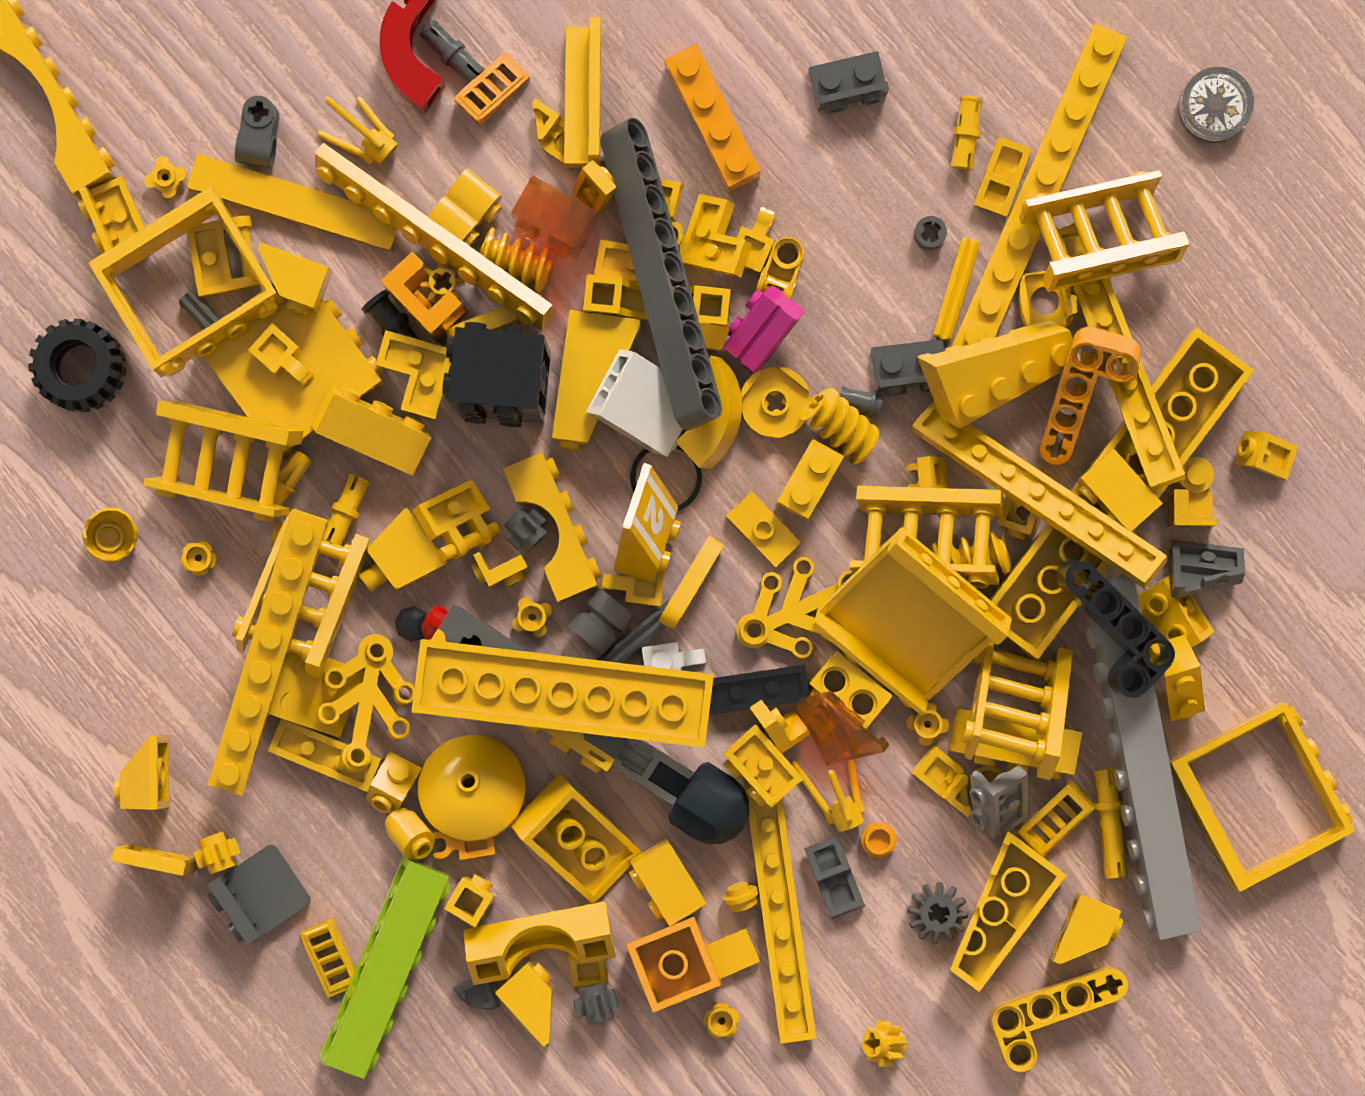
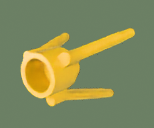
(377, 145)
(845, 812)

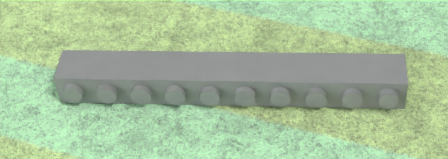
(1146, 786)

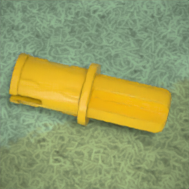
(290, 475)

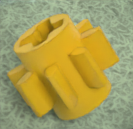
(441, 273)
(216, 852)
(884, 1044)

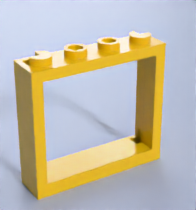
(154, 238)
(1320, 780)

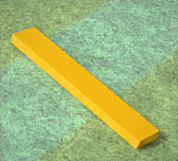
(291, 202)

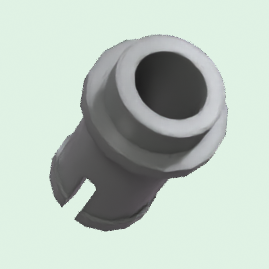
(864, 401)

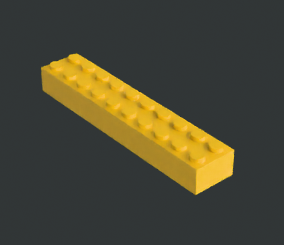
(1191, 396)

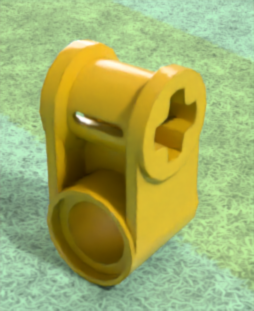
(781, 274)

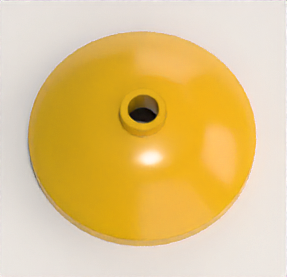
(475, 811)

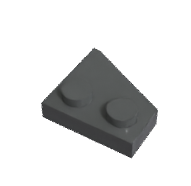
(1204, 567)

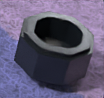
(409, 623)

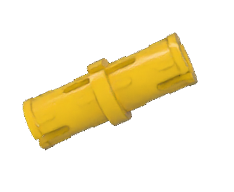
(966, 132)
(345, 509)

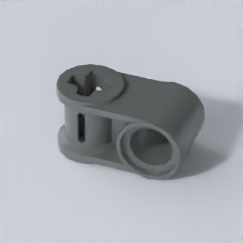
(257, 140)

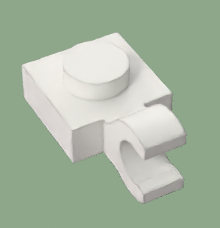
(669, 657)

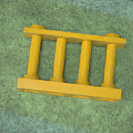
(1097, 261)
(245, 431)
(946, 504)
(325, 620)
(1051, 697)

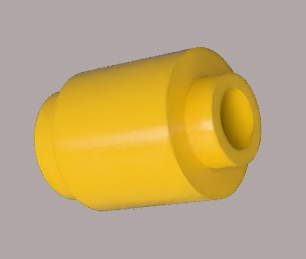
(409, 834)

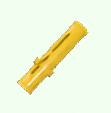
(1108, 808)

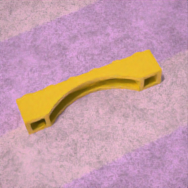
(76, 152)

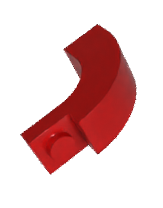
(409, 76)

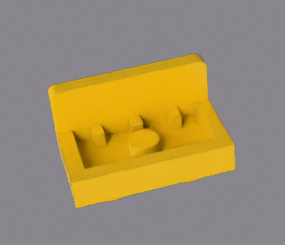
(112, 213)
(762, 767)

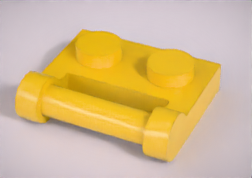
(212, 259)

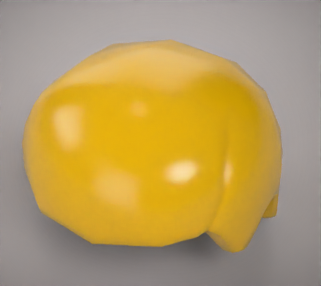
(110, 534)

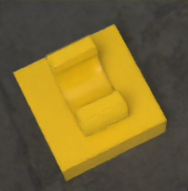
(931, 472)

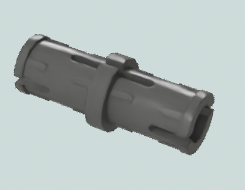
(451, 51)

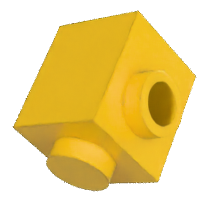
(471, 899)

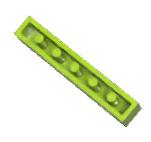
(384, 967)

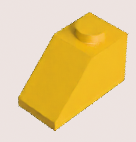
(296, 278)
(1086, 928)
(530, 999)

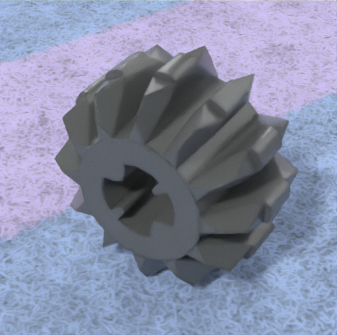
(942, 901)

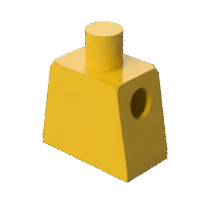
(402, 555)

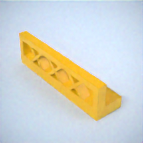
(583, 94)

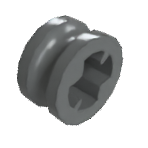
(940, 236)

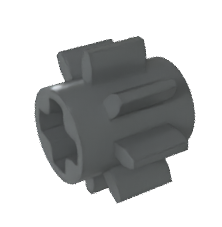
(525, 529)
(596, 1003)

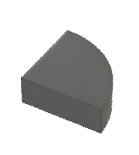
(477, 996)

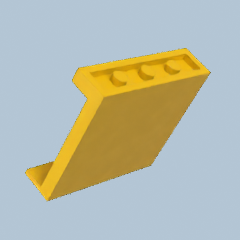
(325, 351)
(910, 620)

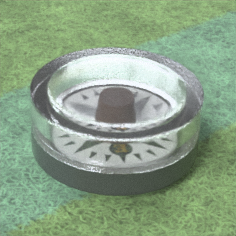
(1215, 104)

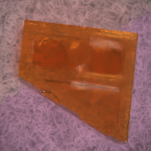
(837, 729)

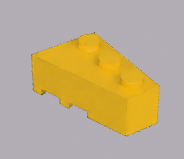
(989, 754)

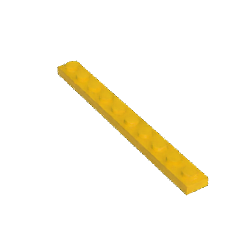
(1046, 177)

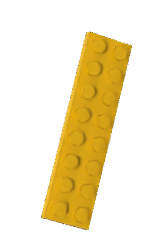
(562, 693)

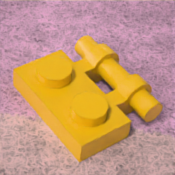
(452, 510)

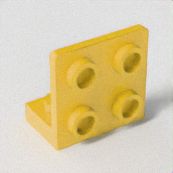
(1173, 615)

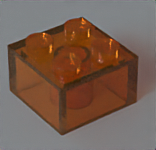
(554, 218)

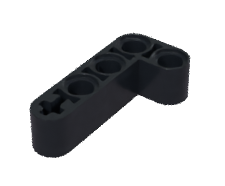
(1111, 621)

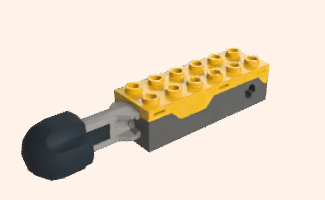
(704, 802)

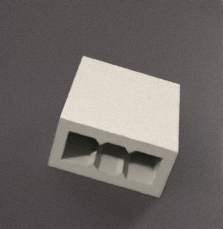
(637, 403)

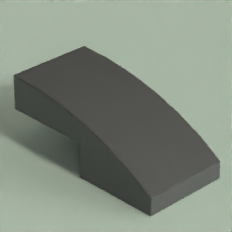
(834, 877)

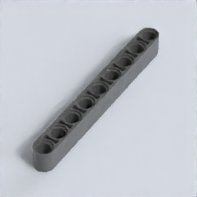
(661, 275)

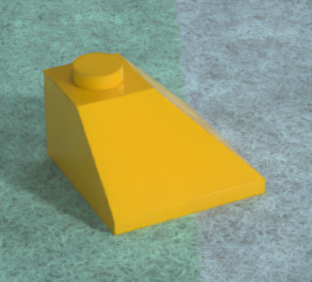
(146, 777)

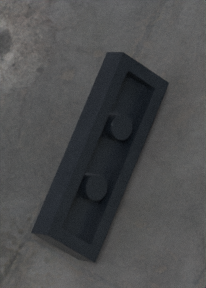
(770, 686)

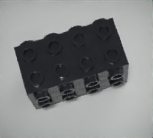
(497, 374)

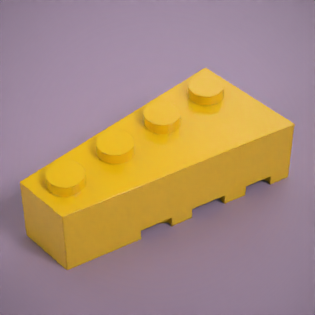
(994, 370)
(1008, 905)

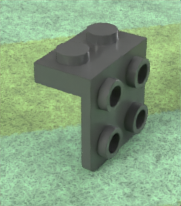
(258, 894)

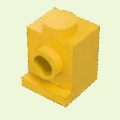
(1014, 524)

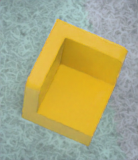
(1190, 509)

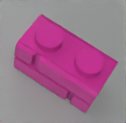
(763, 327)

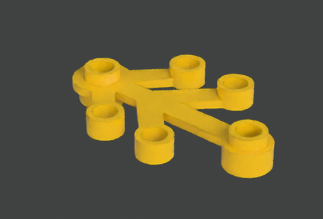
(792, 611)
(368, 697)

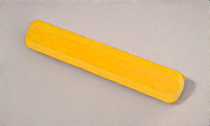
(956, 289)

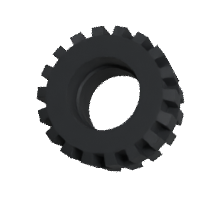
(49, 356)

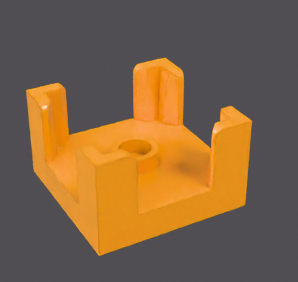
(407, 278)

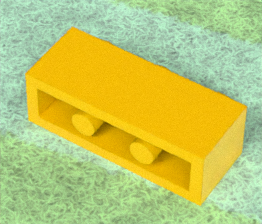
(371, 429)

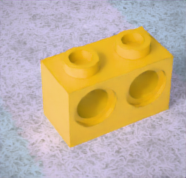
(854, 683)

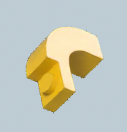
(711, 441)

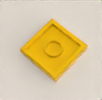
(154, 859)

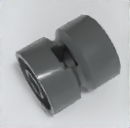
(601, 621)

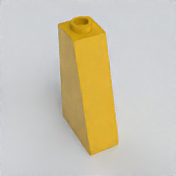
(588, 353)

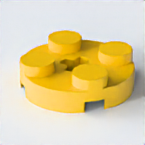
(754, 403)

